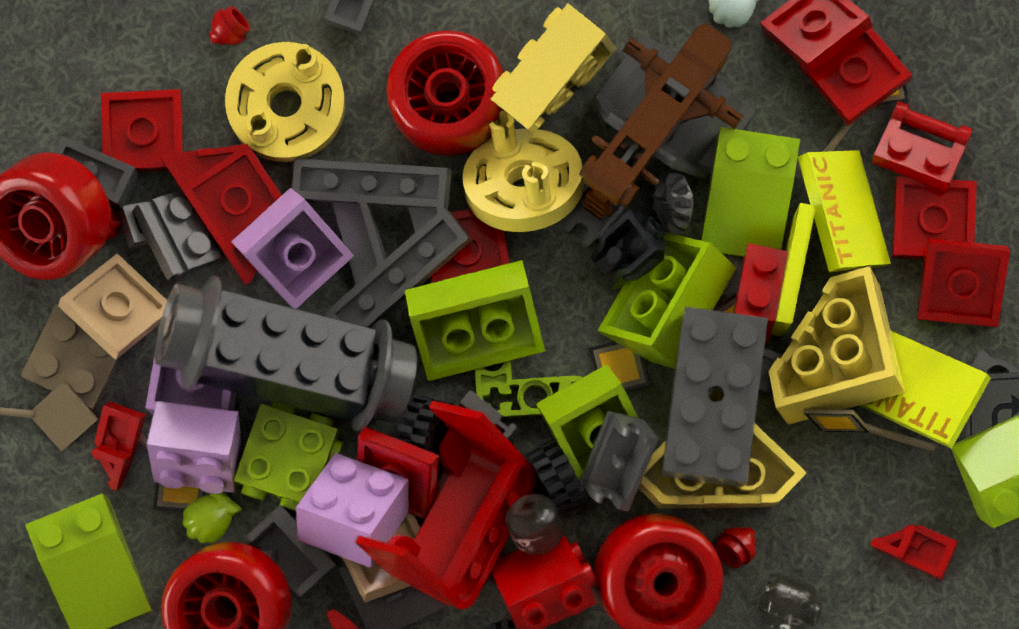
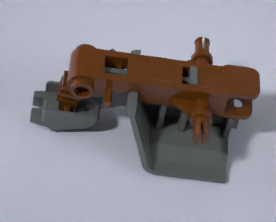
(667, 108)

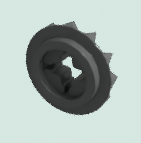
(673, 202)

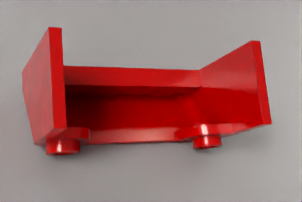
(468, 517)

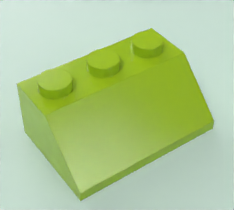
(650, 309)
(474, 320)
(992, 471)

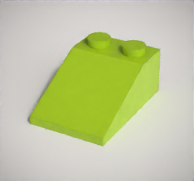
(749, 190)
(89, 565)

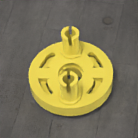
(301, 72)
(537, 159)

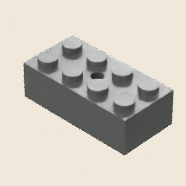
(707, 437)

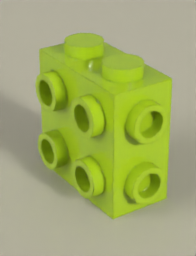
(286, 454)

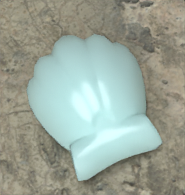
(732, 12)

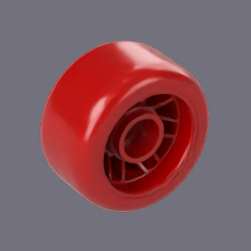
(434, 66)
(51, 216)
(638, 554)
(231, 570)

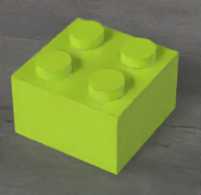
(579, 411)

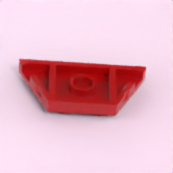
(227, 193)

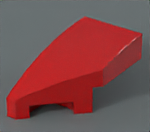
(117, 440)
(919, 549)

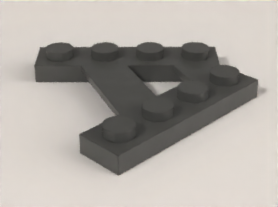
(352, 191)

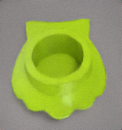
(209, 517)

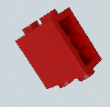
(545, 586)

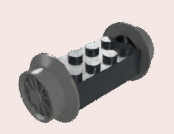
(285, 355)

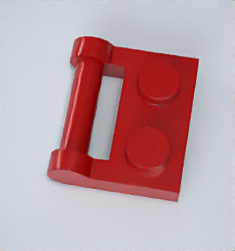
(918, 156)

